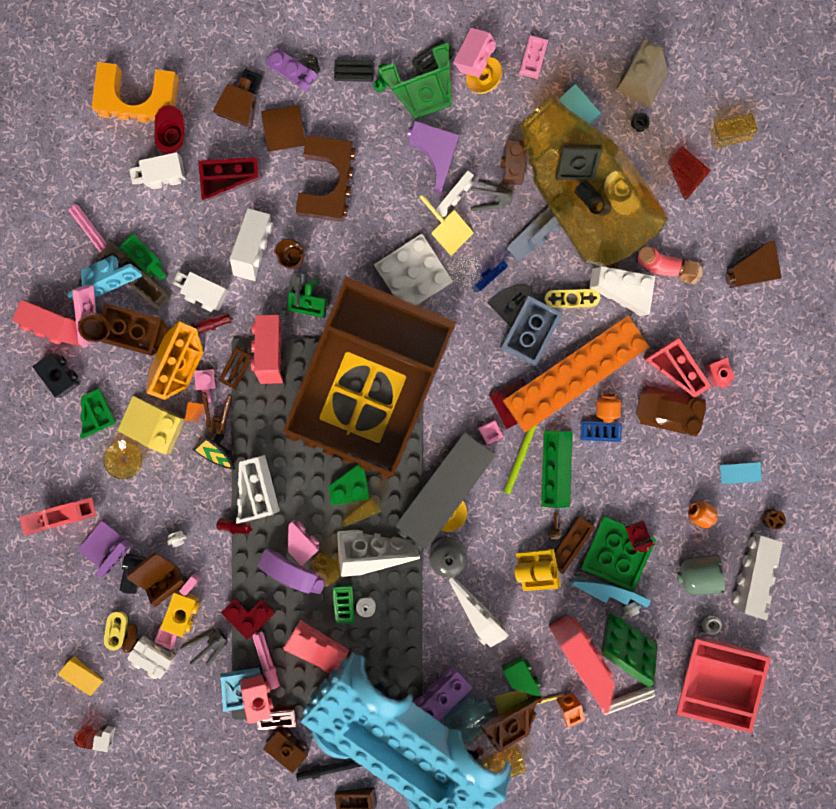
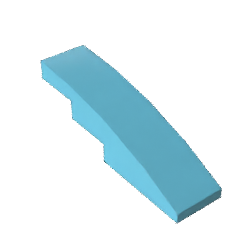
(604, 590)

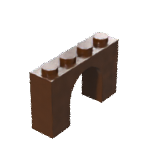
(339, 154)

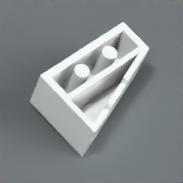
(625, 287)

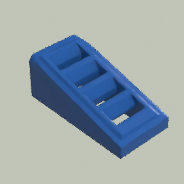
(617, 432)

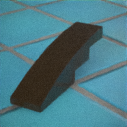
(144, 285)

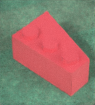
(46, 323)
(267, 349)
(678, 365)
(315, 647)

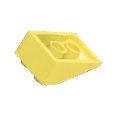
(151, 425)

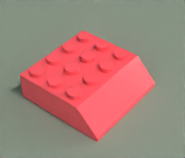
(585, 659)
(723, 684)

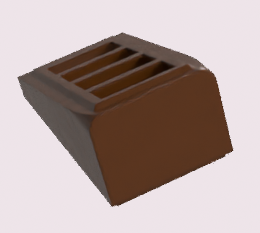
(364, 793)

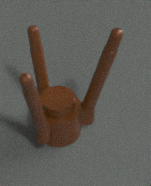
(218, 423)

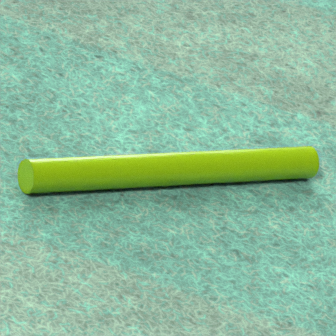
(519, 460)

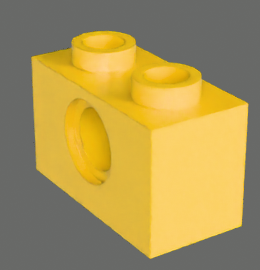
(173, 621)

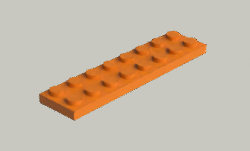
(576, 374)

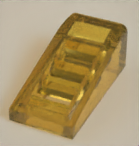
(366, 510)

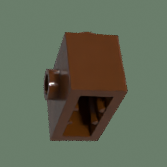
(513, 162)
(287, 749)

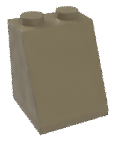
(644, 73)

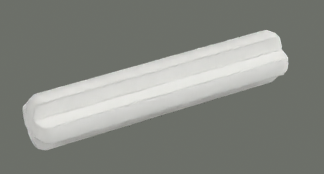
(631, 699)

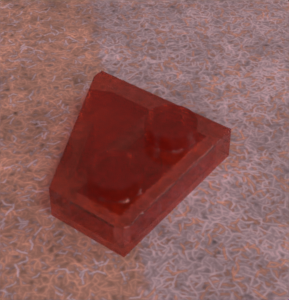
(687, 171)

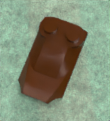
(134, 330)
(671, 411)

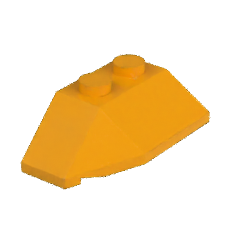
(174, 361)

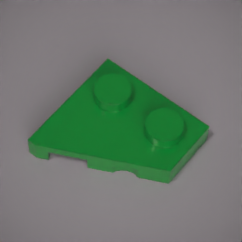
(95, 413)
(349, 488)

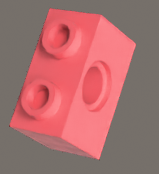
(254, 708)

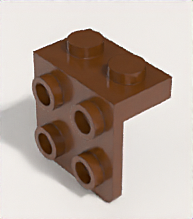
(157, 577)

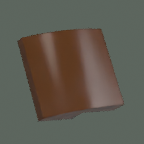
(283, 128)

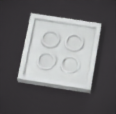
(413, 271)

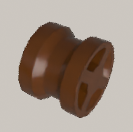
(778, 519)

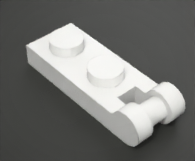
(454, 196)

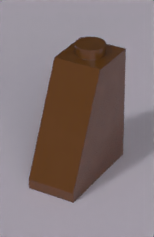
(755, 268)

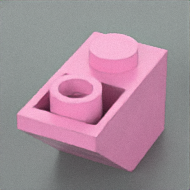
(300, 544)

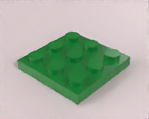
(612, 555)
(629, 649)

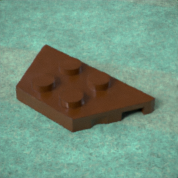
(512, 724)

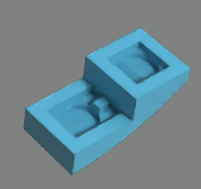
(740, 472)

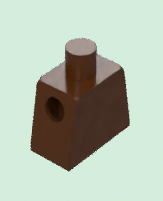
(237, 103)

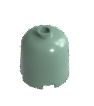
(702, 575)

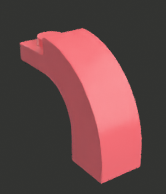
(57, 516)

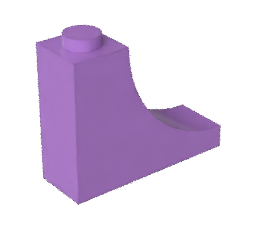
(437, 146)

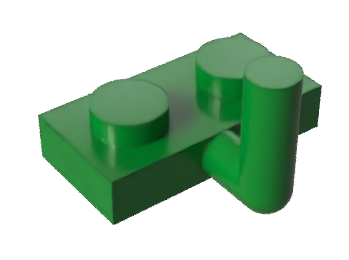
(309, 303)

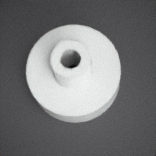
(366, 602)

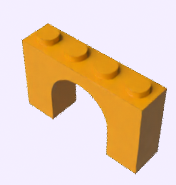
(107, 94)

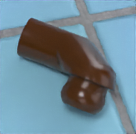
(131, 639)

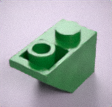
(519, 676)

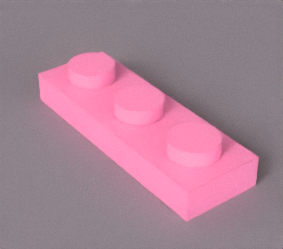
(83, 303)

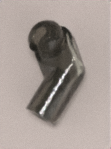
(312, 63)

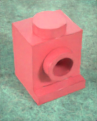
(714, 369)

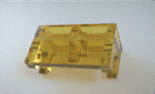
(734, 130)
(497, 761)

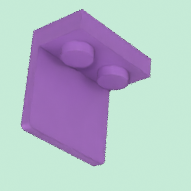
(104, 548)

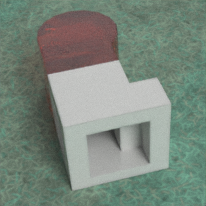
(95, 739)

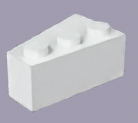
(250, 244)
(255, 490)

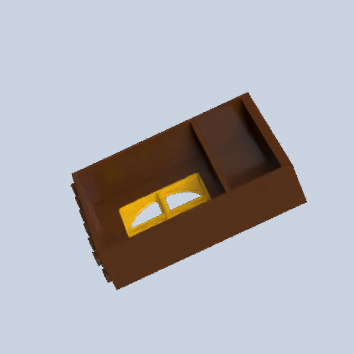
(388, 338)

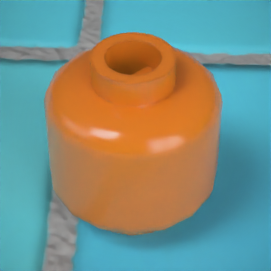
(608, 407)
(702, 514)

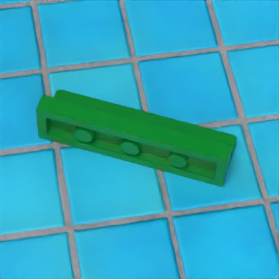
(556, 469)

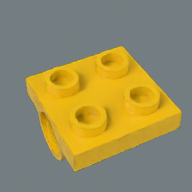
(537, 570)

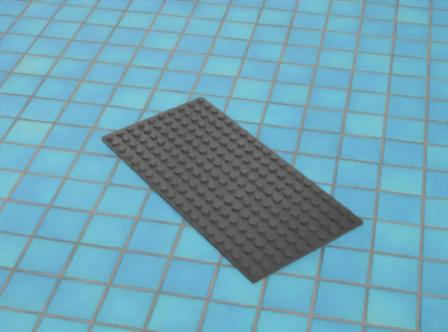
(301, 478)

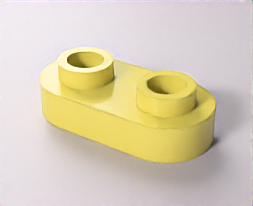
(115, 629)

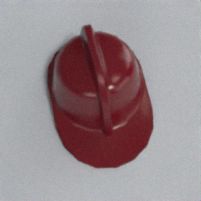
(169, 129)

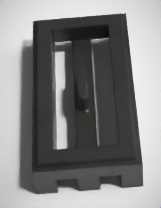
(362, 63)
(420, 68)

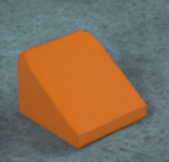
(194, 411)

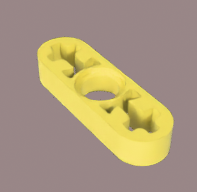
(586, 303)

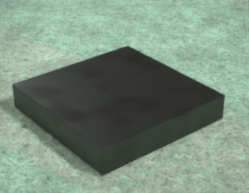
(578, 161)

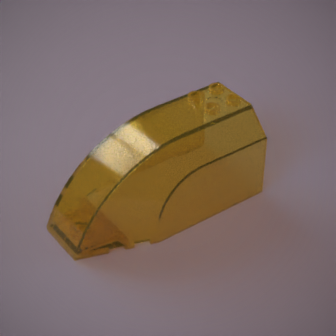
(634, 210)

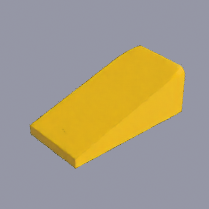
(80, 676)

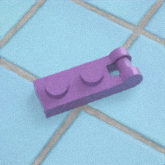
(291, 69)

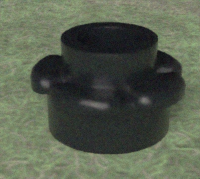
(640, 117)

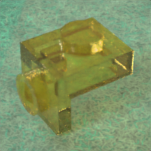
(326, 568)

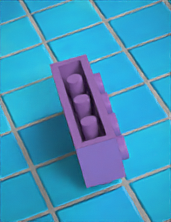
(444, 693)

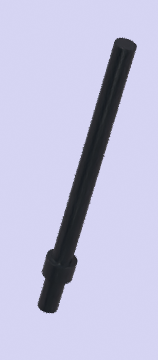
(317, 772)

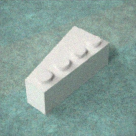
(757, 576)

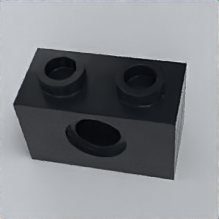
(46, 370)

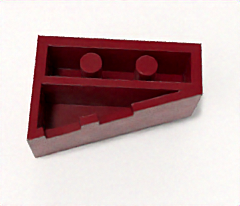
(226, 175)

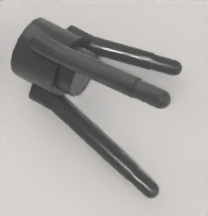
(502, 196)
(297, 284)
(216, 640)

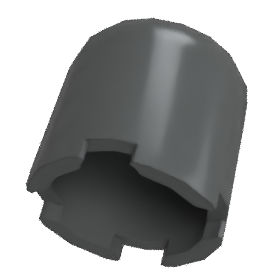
(445, 548)

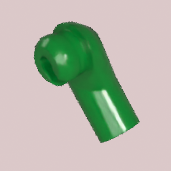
(380, 85)

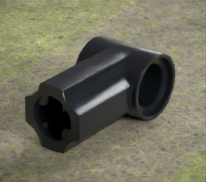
(592, 198)
(129, 562)

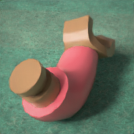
(665, 265)

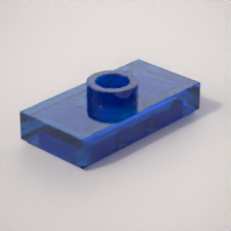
(489, 275)

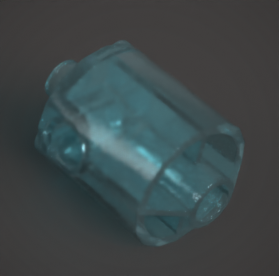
(468, 717)

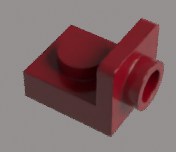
(639, 536)

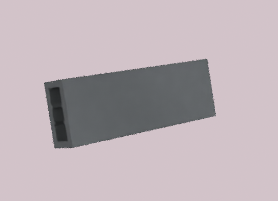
(444, 492)

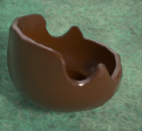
(289, 253)
(93, 327)

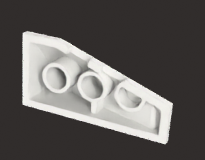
(368, 553)
(486, 625)

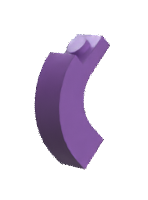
(289, 573)

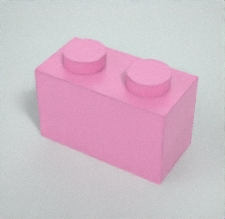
(475, 52)

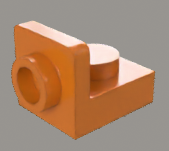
(571, 709)

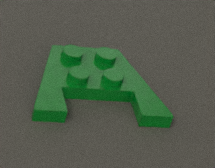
(425, 92)

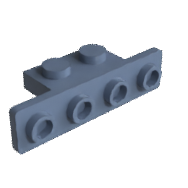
(534, 234)

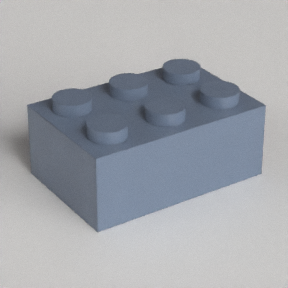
(531, 331)

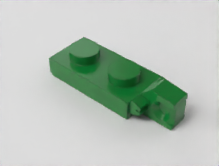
(142, 257)

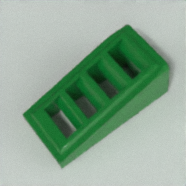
(338, 589)

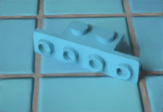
(106, 276)

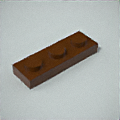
(572, 543)

